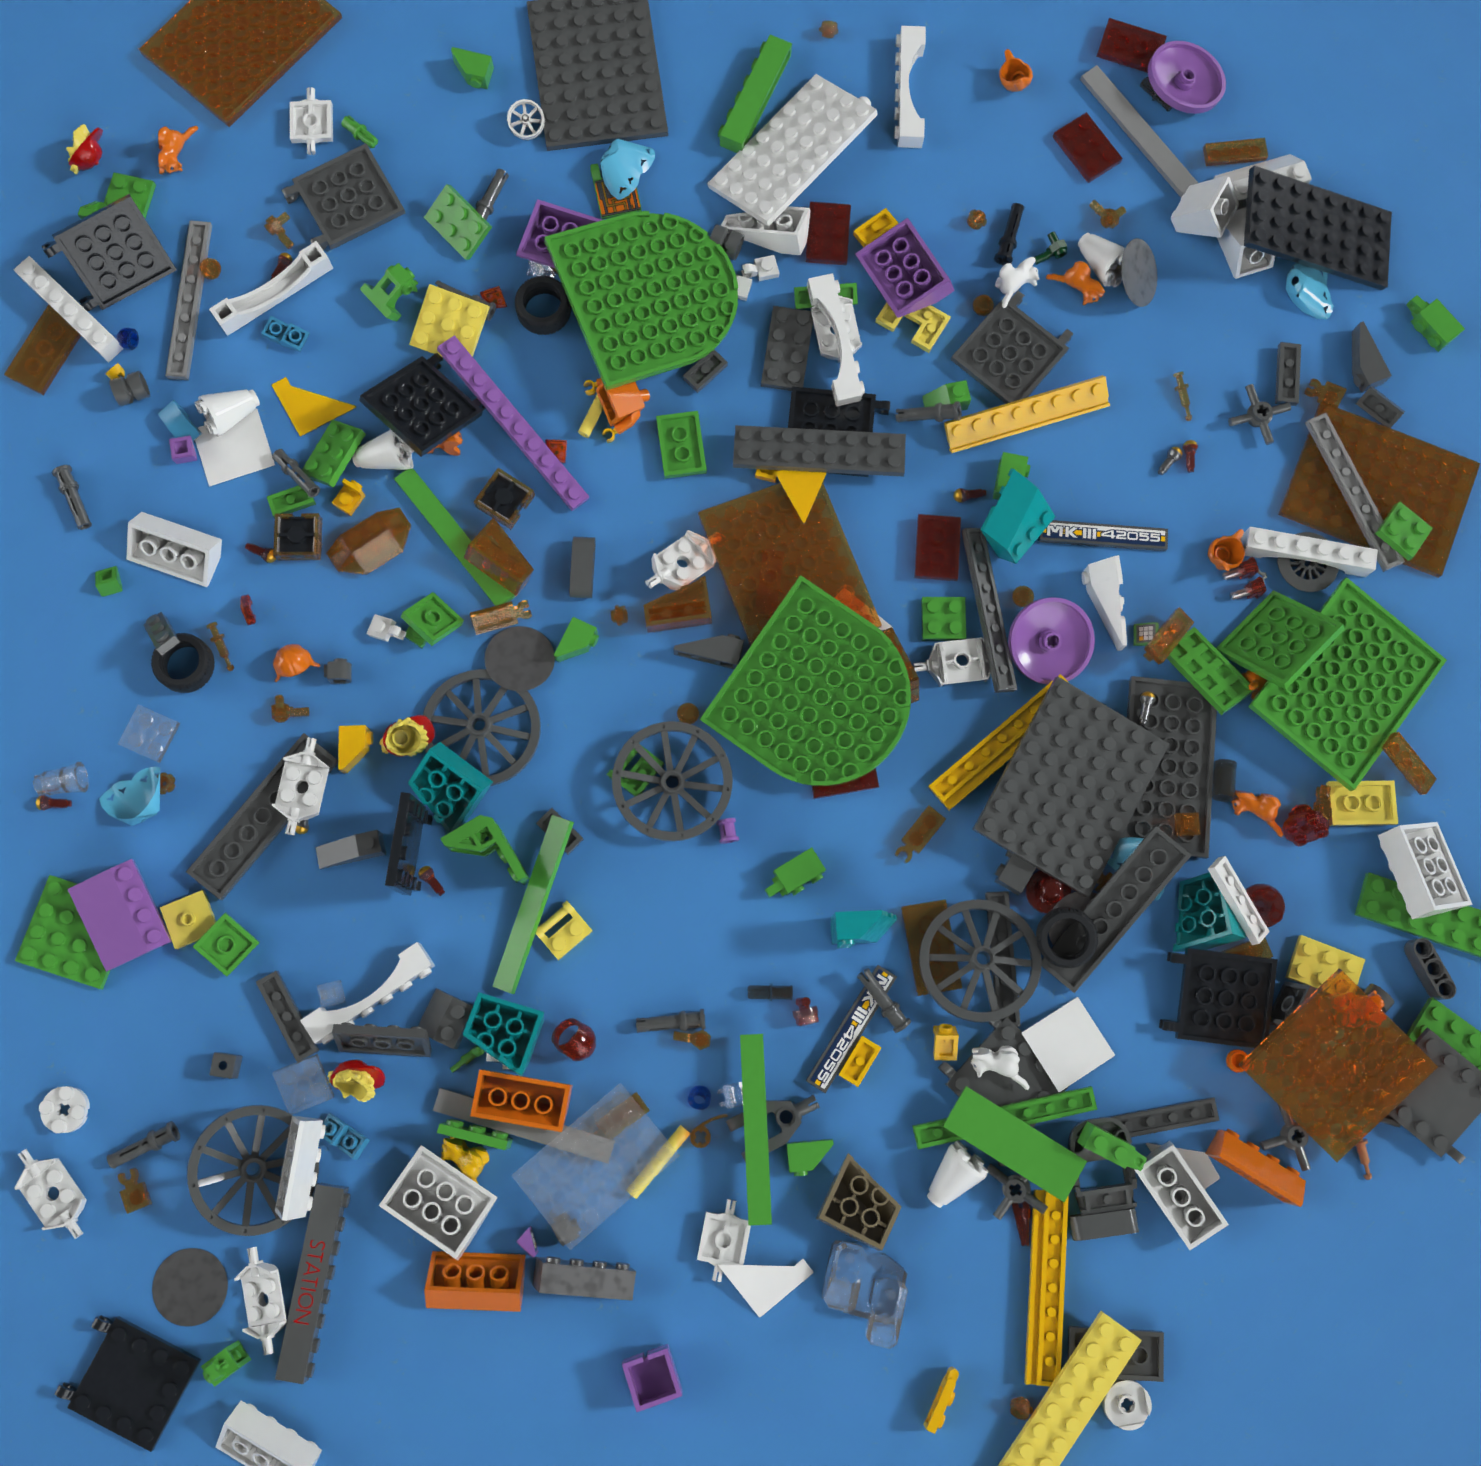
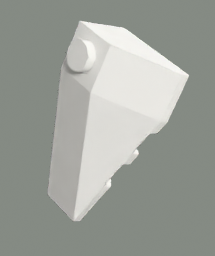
(785, 235)
(1102, 586)

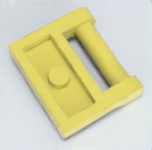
(566, 937)

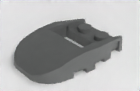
(1105, 1197)

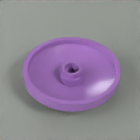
(1186, 77)
(1051, 640)

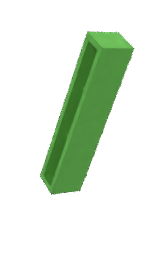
(755, 94)

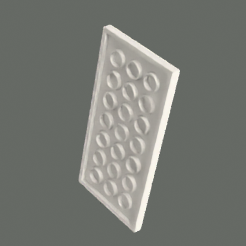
(792, 149)

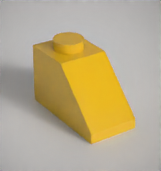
(353, 745)

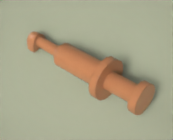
(1363, 1156)

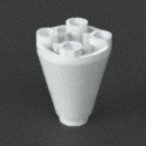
(1103, 258)
(226, 409)
(384, 452)
(956, 1175)

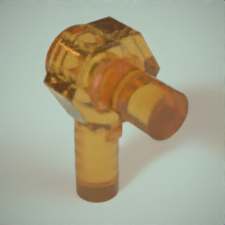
(1109, 217)
(274, 226)
(282, 711)
(699, 1039)

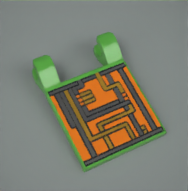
(608, 204)

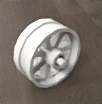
(526, 119)

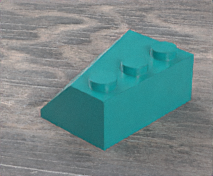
(1016, 518)
(448, 786)
(1204, 916)
(859, 927)
(504, 1030)

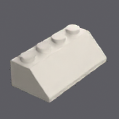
(1285, 165)
(173, 548)
(1181, 1196)
(262, 1441)

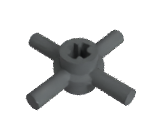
(1259, 414)
(1286, 1139)
(1011, 1197)

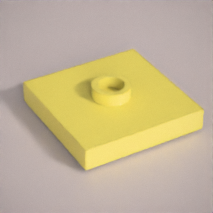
(188, 918)

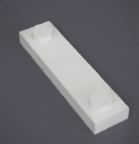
(1238, 900)

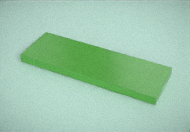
(1014, 1144)

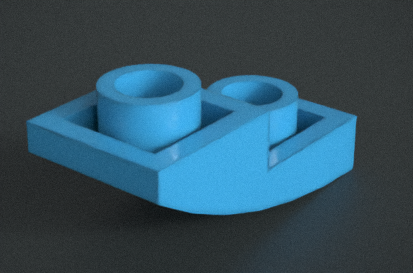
(284, 334)
(178, 422)
(344, 1136)

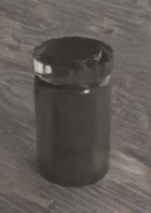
(1224, 780)

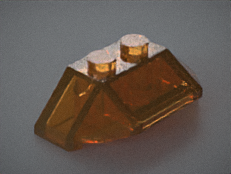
(371, 542)

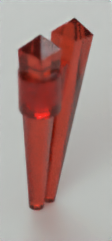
(1022, 1220)

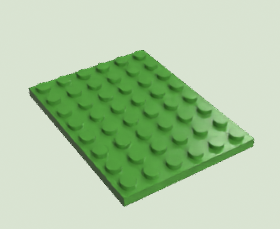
(1354, 689)

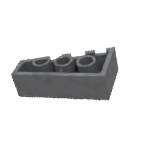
(584, 1279)

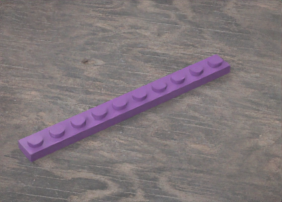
(513, 423)

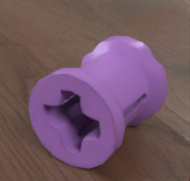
(727, 830)

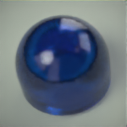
(128, 338)
(699, 1091)

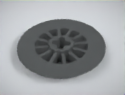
(1310, 585)

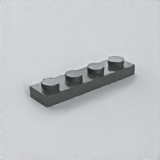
(287, 1016)

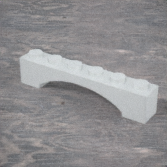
(910, 126)
(824, 294)
(68, 308)
(239, 311)
(1346, 557)
(413, 963)

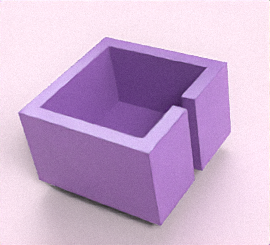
(652, 1378)

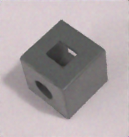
(233, 1065)

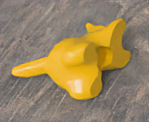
(469, 1160)

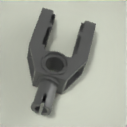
(788, 1129)

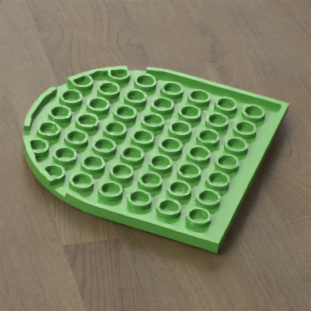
(645, 292)
(815, 692)

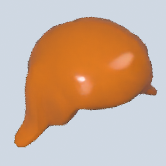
(1014, 73)
(1227, 551)
(292, 661)

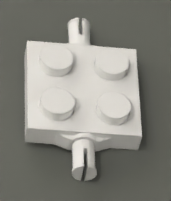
(311, 121)
(723, 1239)

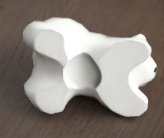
(1013, 278)
(1003, 1061)

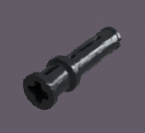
(1008, 241)

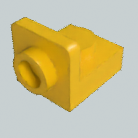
(349, 497)
(945, 1042)

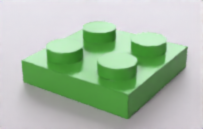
(1404, 531)
(432, 618)
(943, 618)
(226, 944)

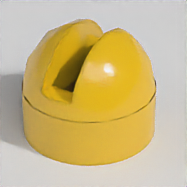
(115, 370)

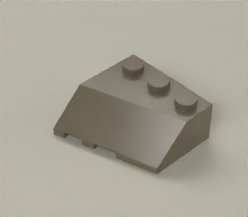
(859, 1206)

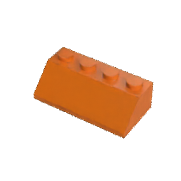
(521, 1100)
(1257, 1168)
(475, 1281)

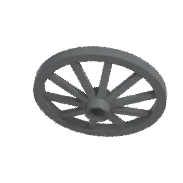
(475, 676)
(664, 728)
(1024, 931)
(200, 1147)

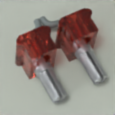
(1248, 569)

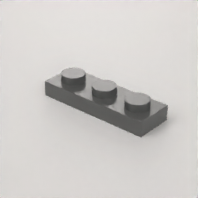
(1288, 373)
(161, 633)

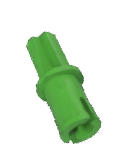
(359, 131)

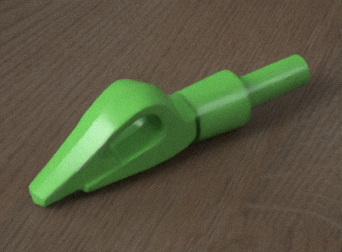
(468, 1057)

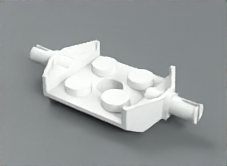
(826, 339)
(690, 548)
(946, 670)
(297, 769)
(35, 1186)
(262, 1318)

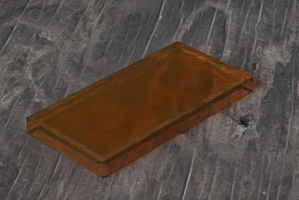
(43, 352)
(916, 921)

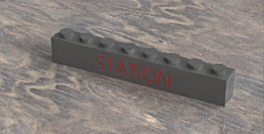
(312, 1283)

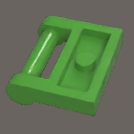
(633, 786)

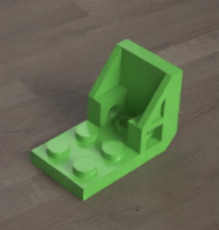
(121, 185)
(471, 840)

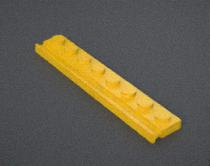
(1027, 414)
(986, 755)
(1046, 1291)

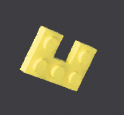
(930, 319)

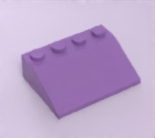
(545, 221)
(905, 270)
(119, 914)

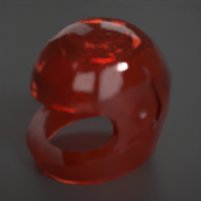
(581, 1043)

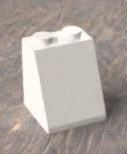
(1206, 208)
(1242, 259)

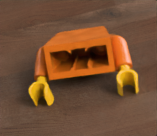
(620, 404)

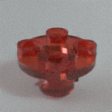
(1305, 825)
(1045, 892)
(1267, 902)

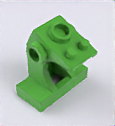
(386, 303)

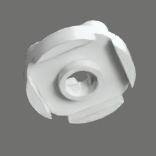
(51, 1107)
(1137, 1413)

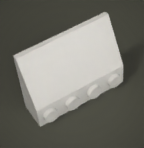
(1424, 869)
(298, 1167)
(439, 1202)

